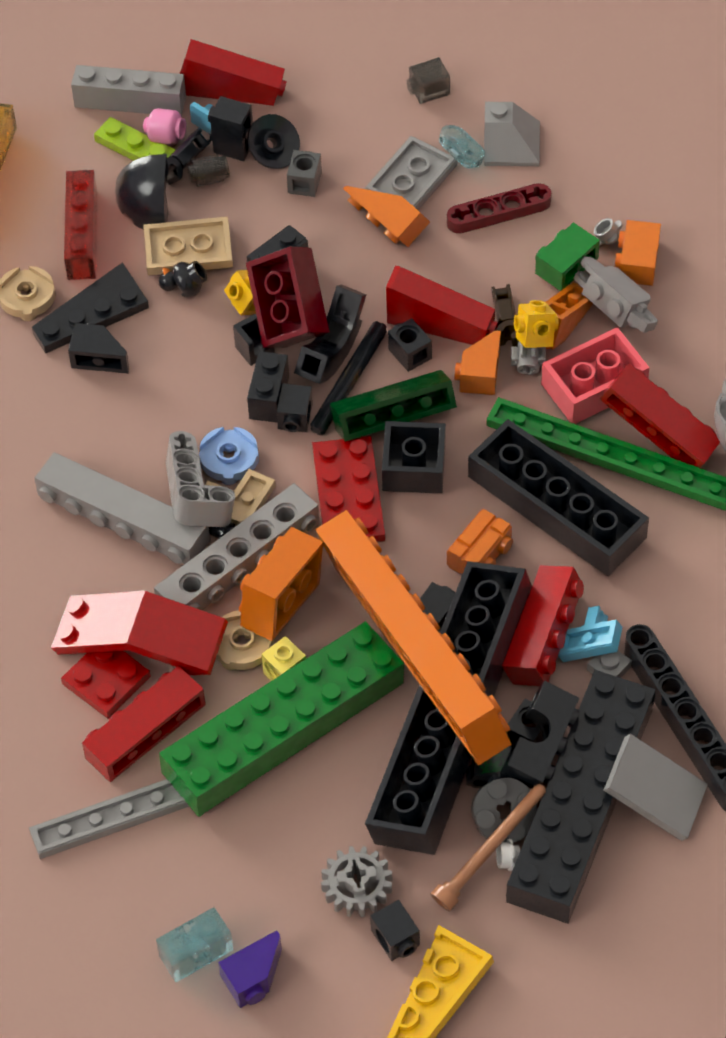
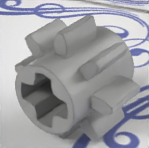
(527, 359)

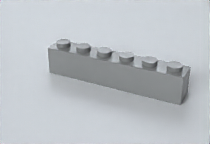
(119, 509)

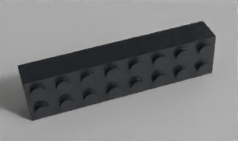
(575, 807)

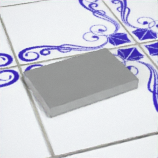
(414, 172)
(655, 787)

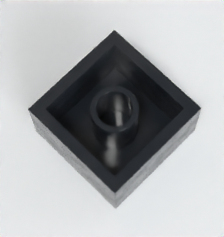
(413, 457)

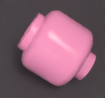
(165, 126)

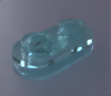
(461, 146)

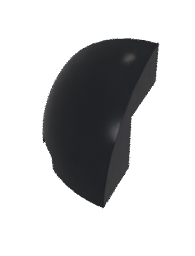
(142, 190)

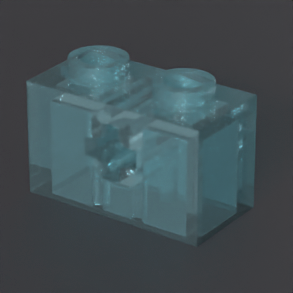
(194, 944)

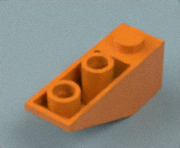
(393, 211)

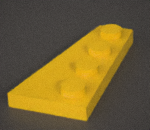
(444, 982)

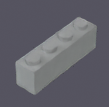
(127, 89)

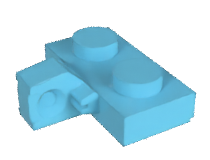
(593, 638)

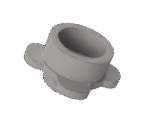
(608, 231)

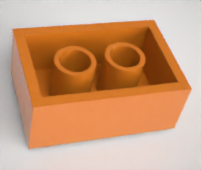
(280, 583)

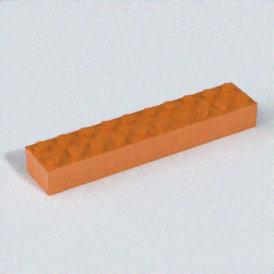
(416, 637)

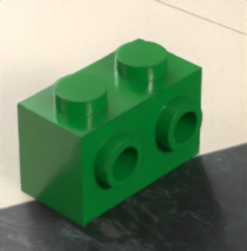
(563, 256)

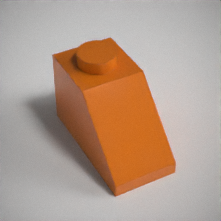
(480, 366)

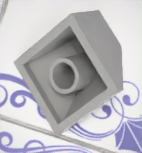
(510, 136)

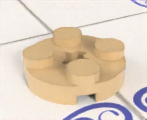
(28, 305)
(241, 656)

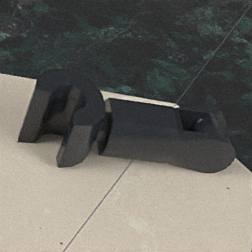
(184, 154)

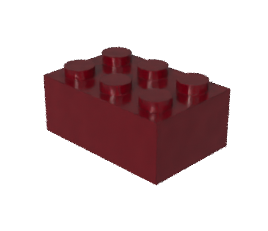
(287, 297)

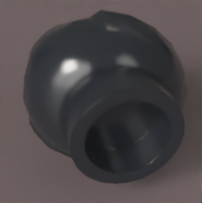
(185, 276)

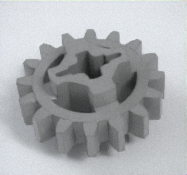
(371, 874)

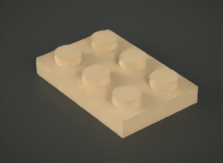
(188, 241)

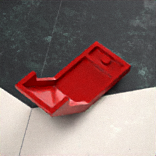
(144, 626)

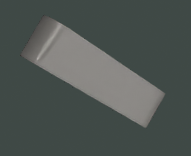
(191, 499)

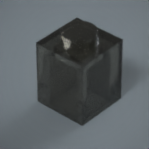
(428, 80)

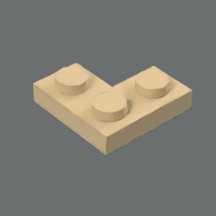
(249, 494)

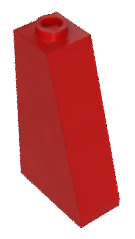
(219, 72)
(437, 308)

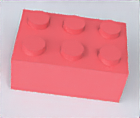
(585, 372)

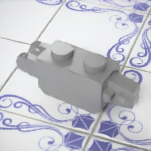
(616, 295)

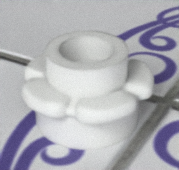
(507, 855)

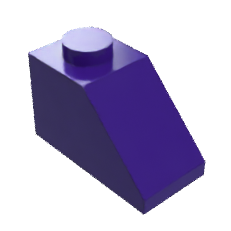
(252, 969)

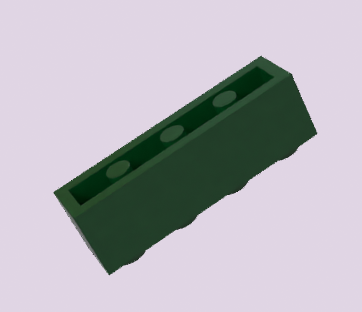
(396, 402)

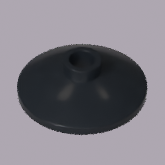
(280, 133)

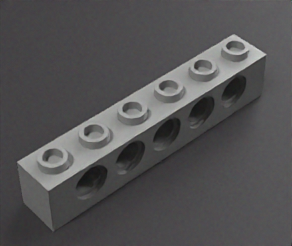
(245, 540)

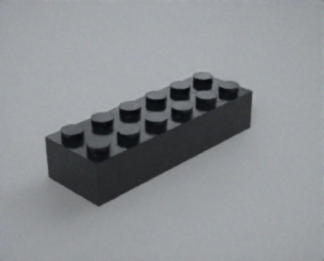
(558, 497)

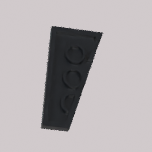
(101, 303)

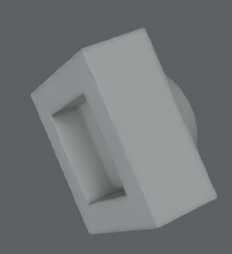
(612, 663)

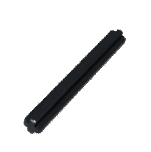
(349, 376)

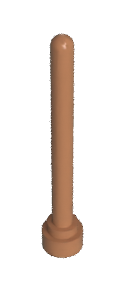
(447, 894)

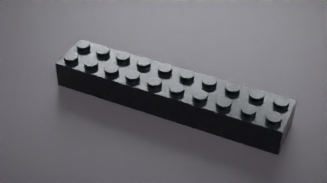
(428, 755)

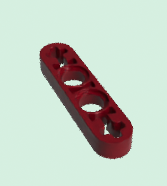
(500, 211)

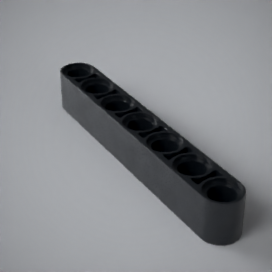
(677, 705)

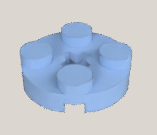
(233, 468)

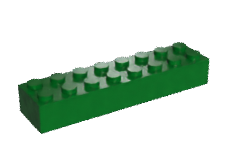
(281, 718)

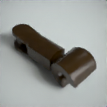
(505, 314)

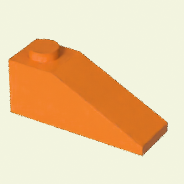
(570, 308)

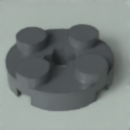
(497, 793)

